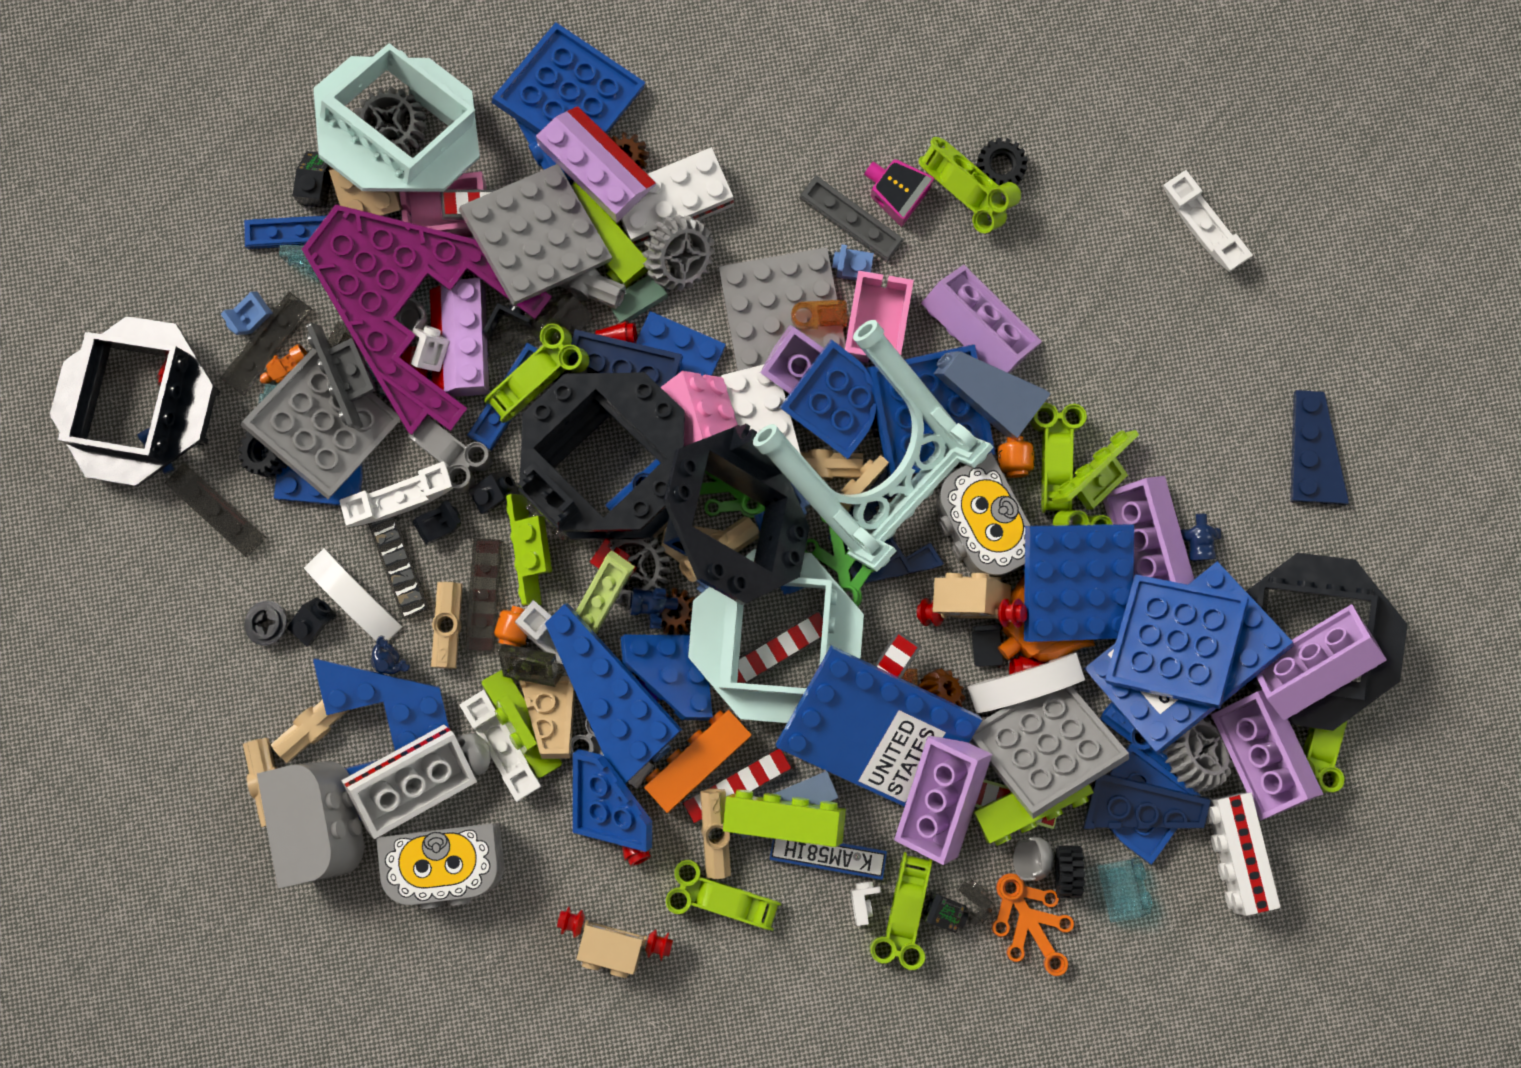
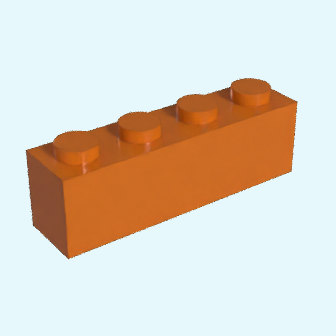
(697, 761)

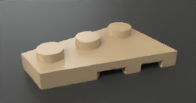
(551, 716)

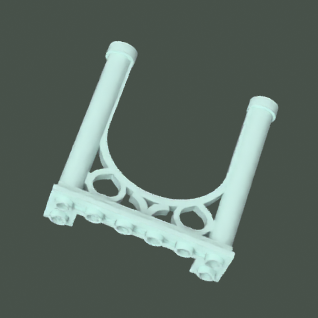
(951, 442)

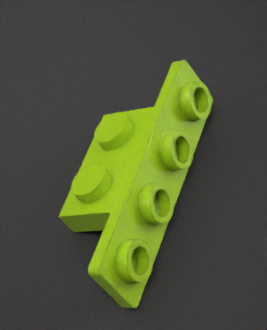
(1098, 477)
(530, 548)
(513, 713)

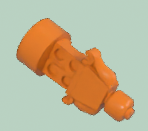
(279, 368)

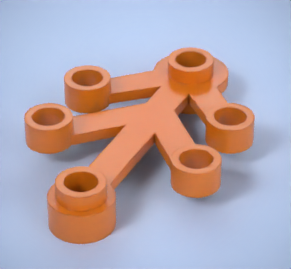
(1029, 920)

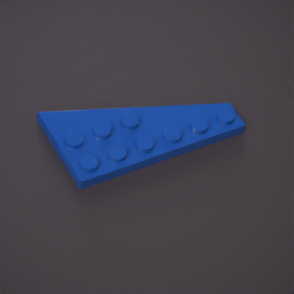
(619, 709)

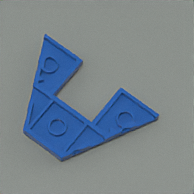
(410, 706)

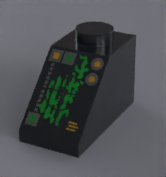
(312, 181)
(945, 913)

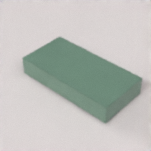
(639, 299)

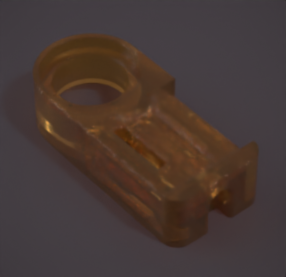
(823, 313)

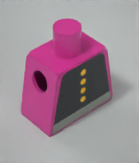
(898, 188)

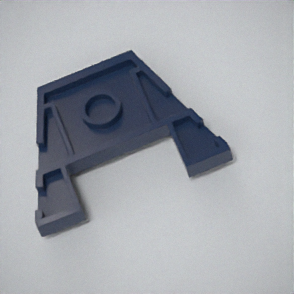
(899, 565)

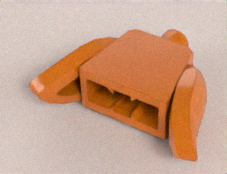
(1041, 651)

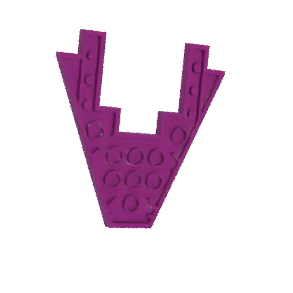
(371, 272)

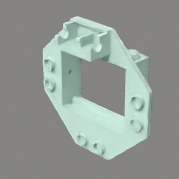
(372, 159)
(717, 641)

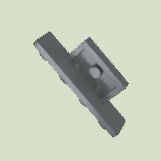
(345, 371)

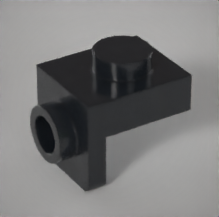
(493, 491)
(437, 523)
(311, 620)

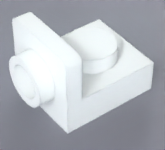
(430, 349)
(861, 907)

